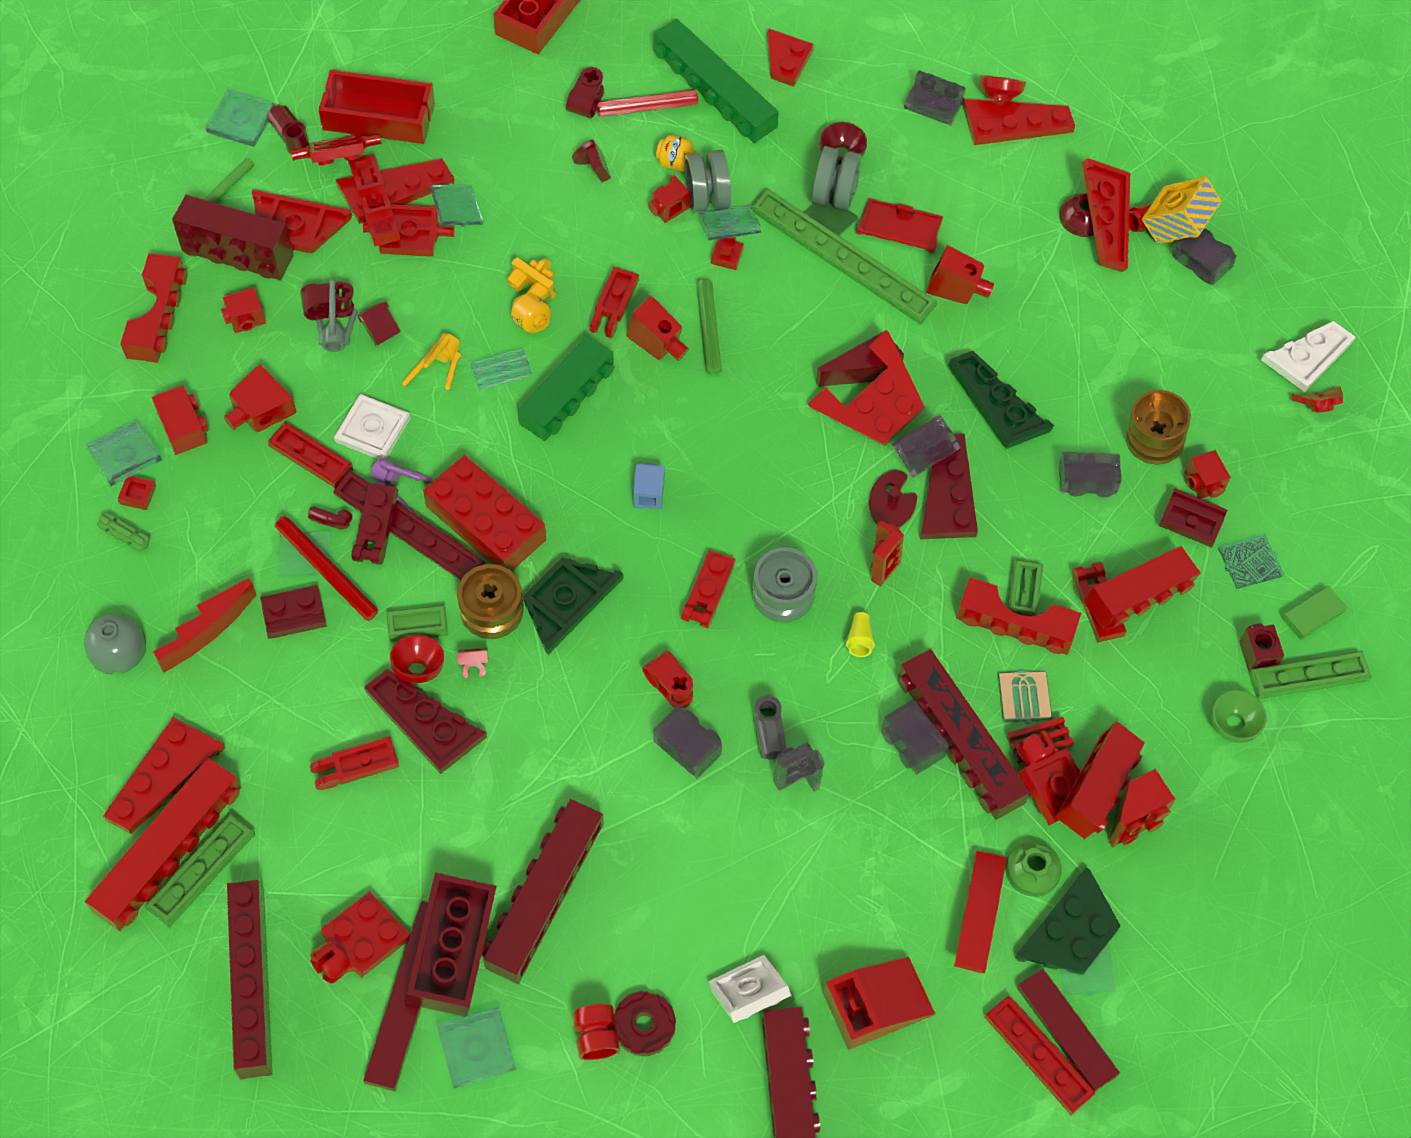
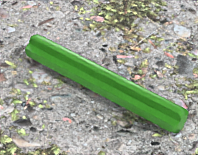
(709, 326)

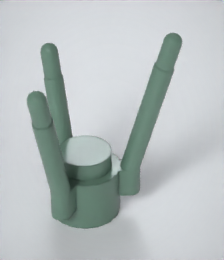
(333, 336)

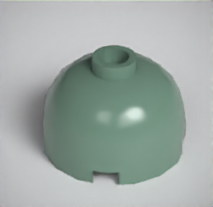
(114, 643)

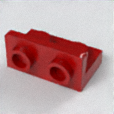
(886, 552)

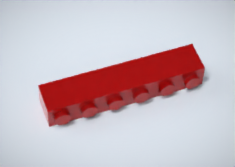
(163, 845)

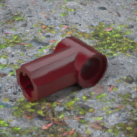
(288, 128)

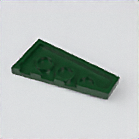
(998, 403)

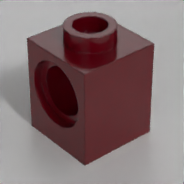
(1259, 657)

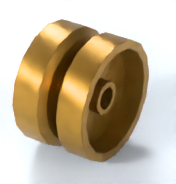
(490, 601)

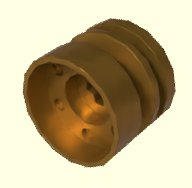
(1158, 427)

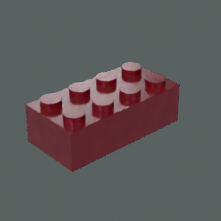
(233, 237)
(450, 944)

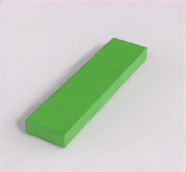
(1310, 675)
(199, 870)

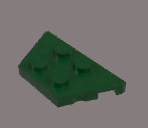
(566, 598)
(1074, 929)

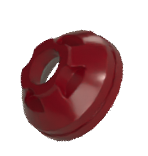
(844, 136)
(1074, 218)

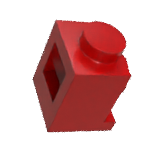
(670, 200)

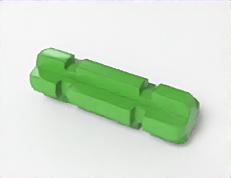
(123, 532)

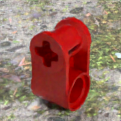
(670, 679)

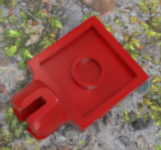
(1047, 773)
(358, 940)

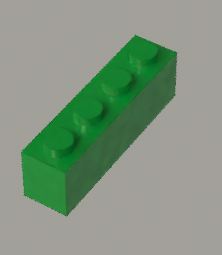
(566, 388)

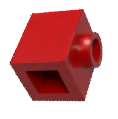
(243, 310)
(1207, 475)

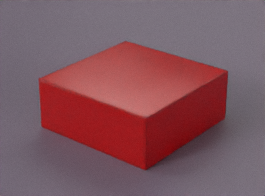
(137, 492)

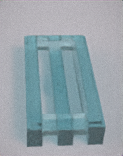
(502, 373)

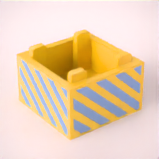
(1181, 210)

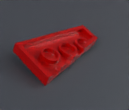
(1008, 121)
(401, 184)
(1109, 208)
(161, 773)

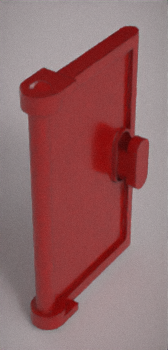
(884, 222)

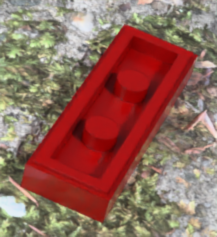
(310, 455)

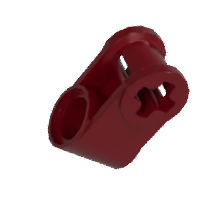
(586, 93)
(316, 300)

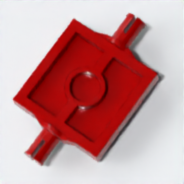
(346, 147)
(417, 230)

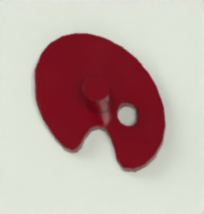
(891, 506)

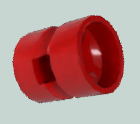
(596, 1037)

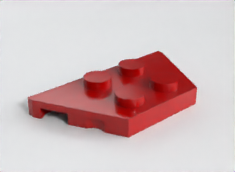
(306, 221)

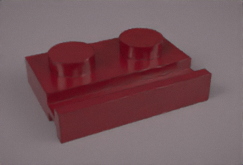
(1193, 517)
(293, 611)

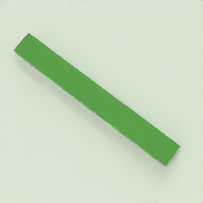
(844, 256)

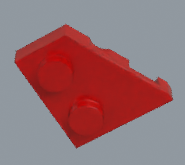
(787, 56)

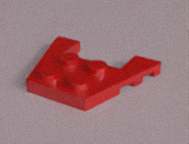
(882, 406)

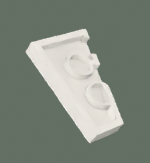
(1311, 356)

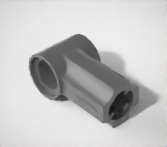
(769, 729)

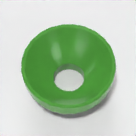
(1243, 706)
(1027, 880)

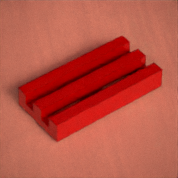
(1062, 731)

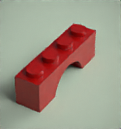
(146, 336)
(984, 608)

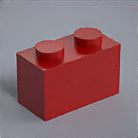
(179, 419)

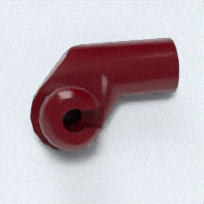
(324, 517)

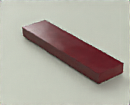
(1068, 1030)

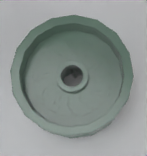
(836, 178)
(708, 181)
(784, 584)

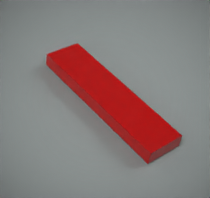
(1040, 1055)

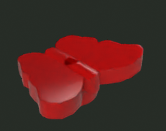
(1321, 402)

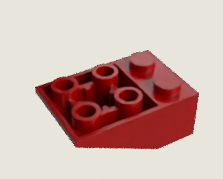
(877, 1001)

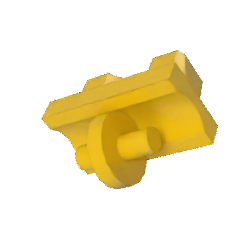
(535, 274)

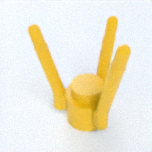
(443, 350)

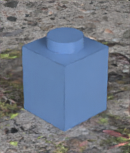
(648, 486)

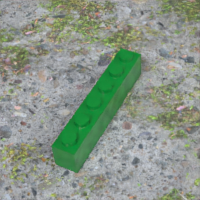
(715, 81)

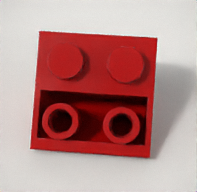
(1141, 808)

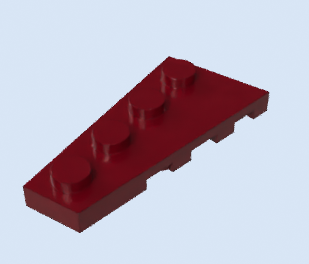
(950, 498)
(428, 725)

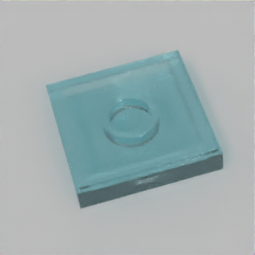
(239, 117)
(729, 222)
(124, 452)
(476, 1047)

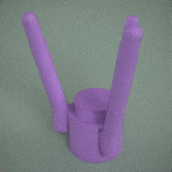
(389, 473)

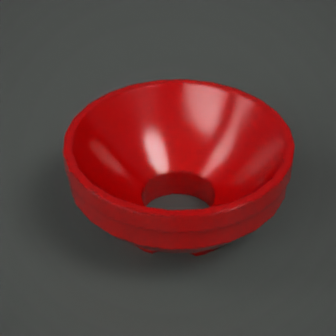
(1001, 88)
(419, 650)

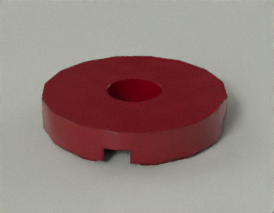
(644, 1042)

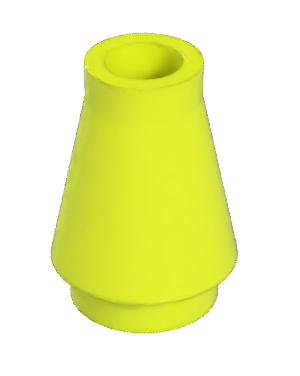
(860, 637)

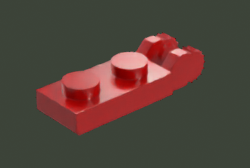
(614, 300)
(356, 763)

